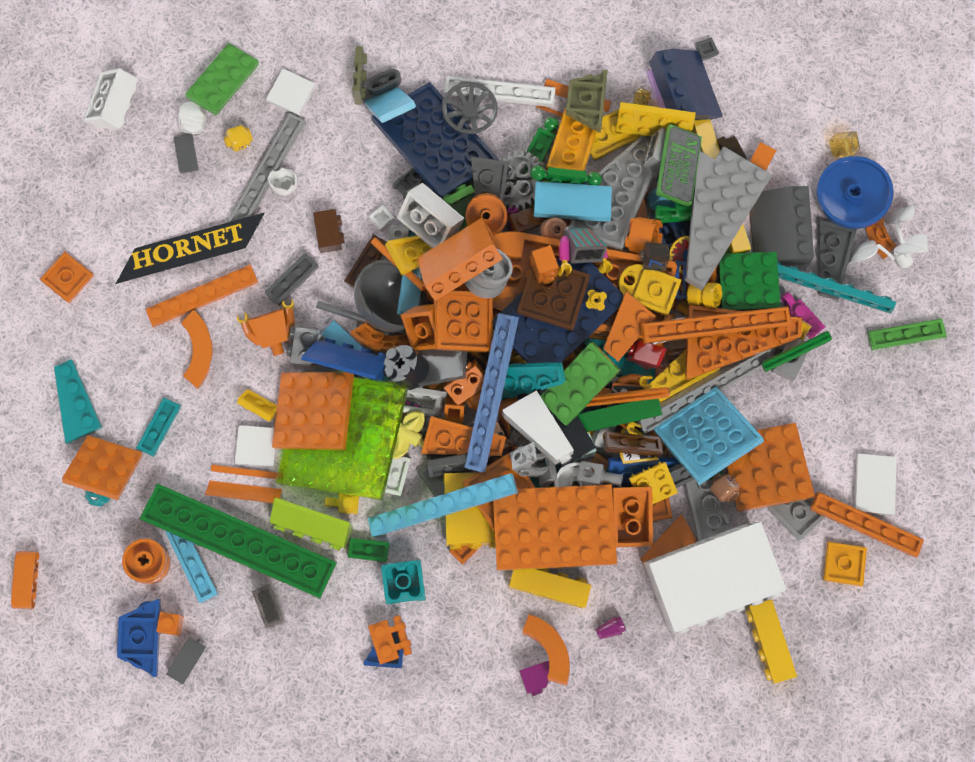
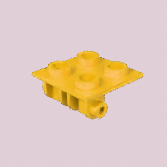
(658, 478)

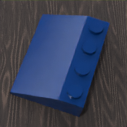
(347, 359)

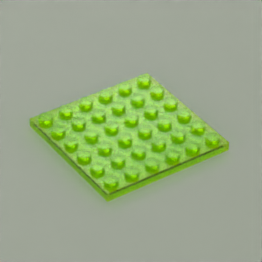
(369, 451)

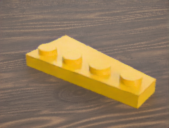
(406, 251)
(674, 377)

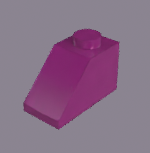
(535, 678)

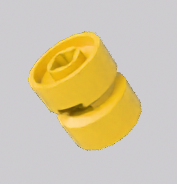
(709, 296)

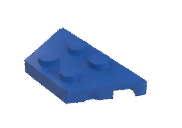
(138, 637)

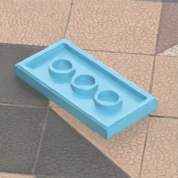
(389, 104)
(573, 201)

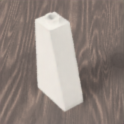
(537, 425)

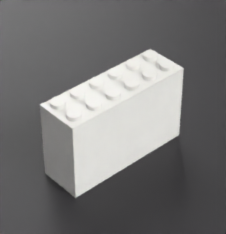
(715, 577)

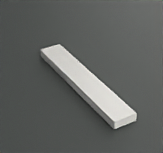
(506, 91)

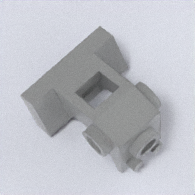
(530, 462)

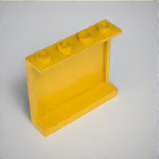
(468, 525)

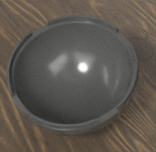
(378, 296)

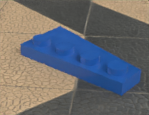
(615, 466)

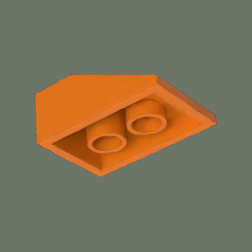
(633, 516)

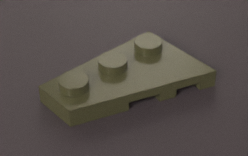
(359, 76)

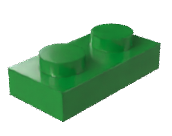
(368, 550)

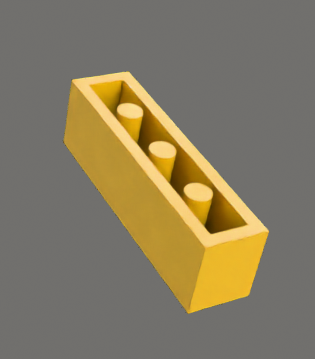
(551, 586)
(771, 642)

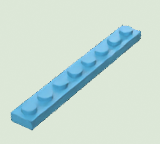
(443, 505)

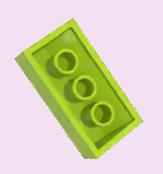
(310, 524)

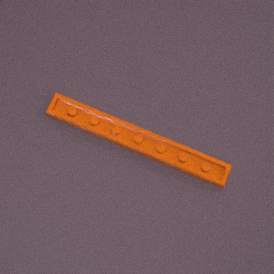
(715, 324)

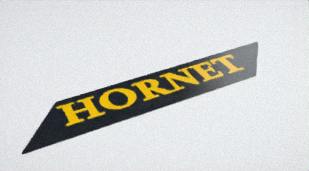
(190, 248)

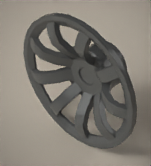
(469, 109)

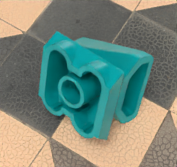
(403, 582)

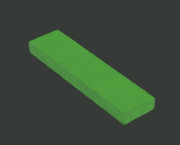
(907, 334)

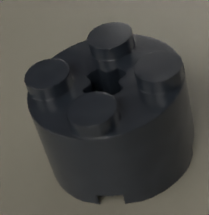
(405, 366)

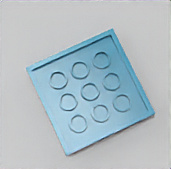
(708, 435)

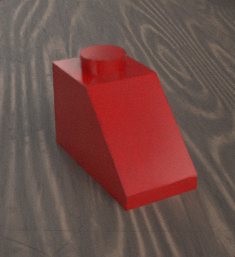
(646, 355)

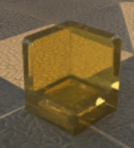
(844, 144)

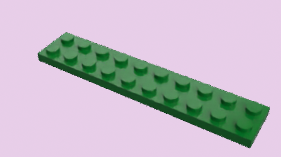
(238, 541)

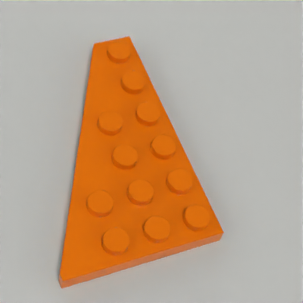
(717, 351)

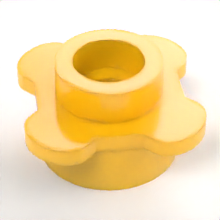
(596, 295)

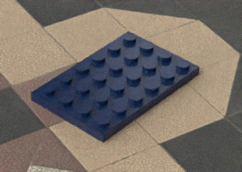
(431, 145)
(551, 344)

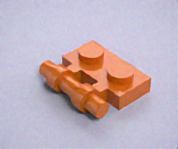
(384, 642)

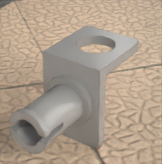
(600, 475)

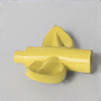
(408, 433)

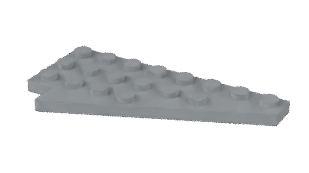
(629, 185)
(721, 202)

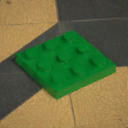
(749, 281)

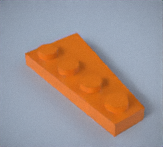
(454, 438)

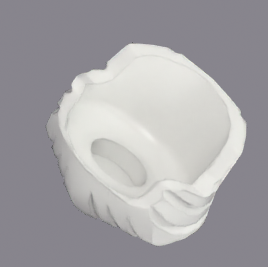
(191, 118)

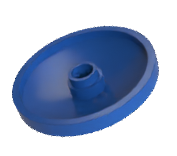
(854, 192)

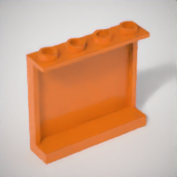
(458, 259)

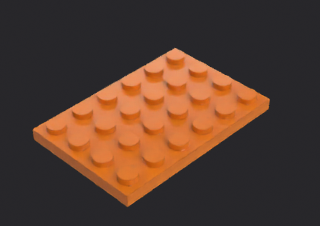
(555, 528)

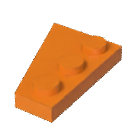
(626, 326)
(674, 538)

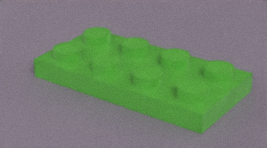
(222, 79)
(584, 380)

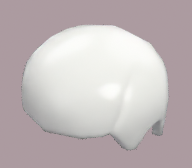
(284, 175)

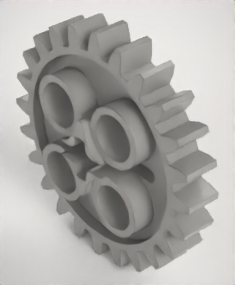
(517, 164)

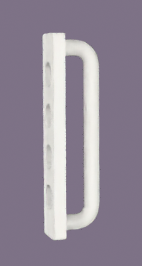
(427, 395)

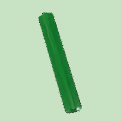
(796, 351)

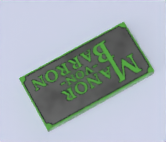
(679, 165)

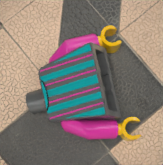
(582, 247)

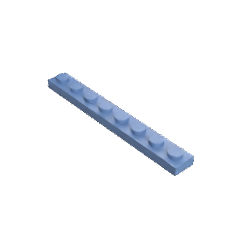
(491, 392)

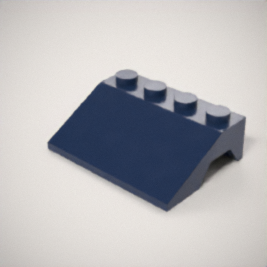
(684, 83)

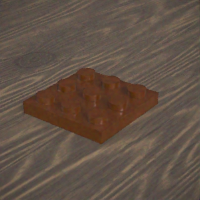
(555, 301)

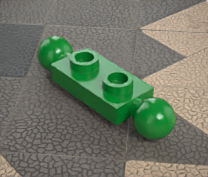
(543, 139)
(569, 176)

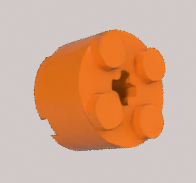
(642, 231)

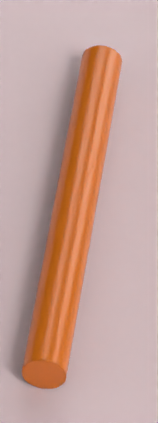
(410, 275)

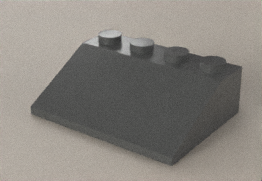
(783, 224)

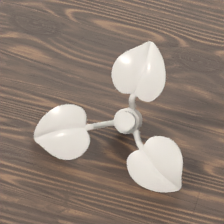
(901, 254)

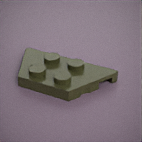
(587, 100)

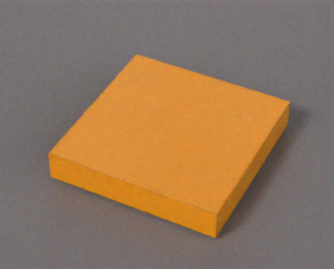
(845, 564)

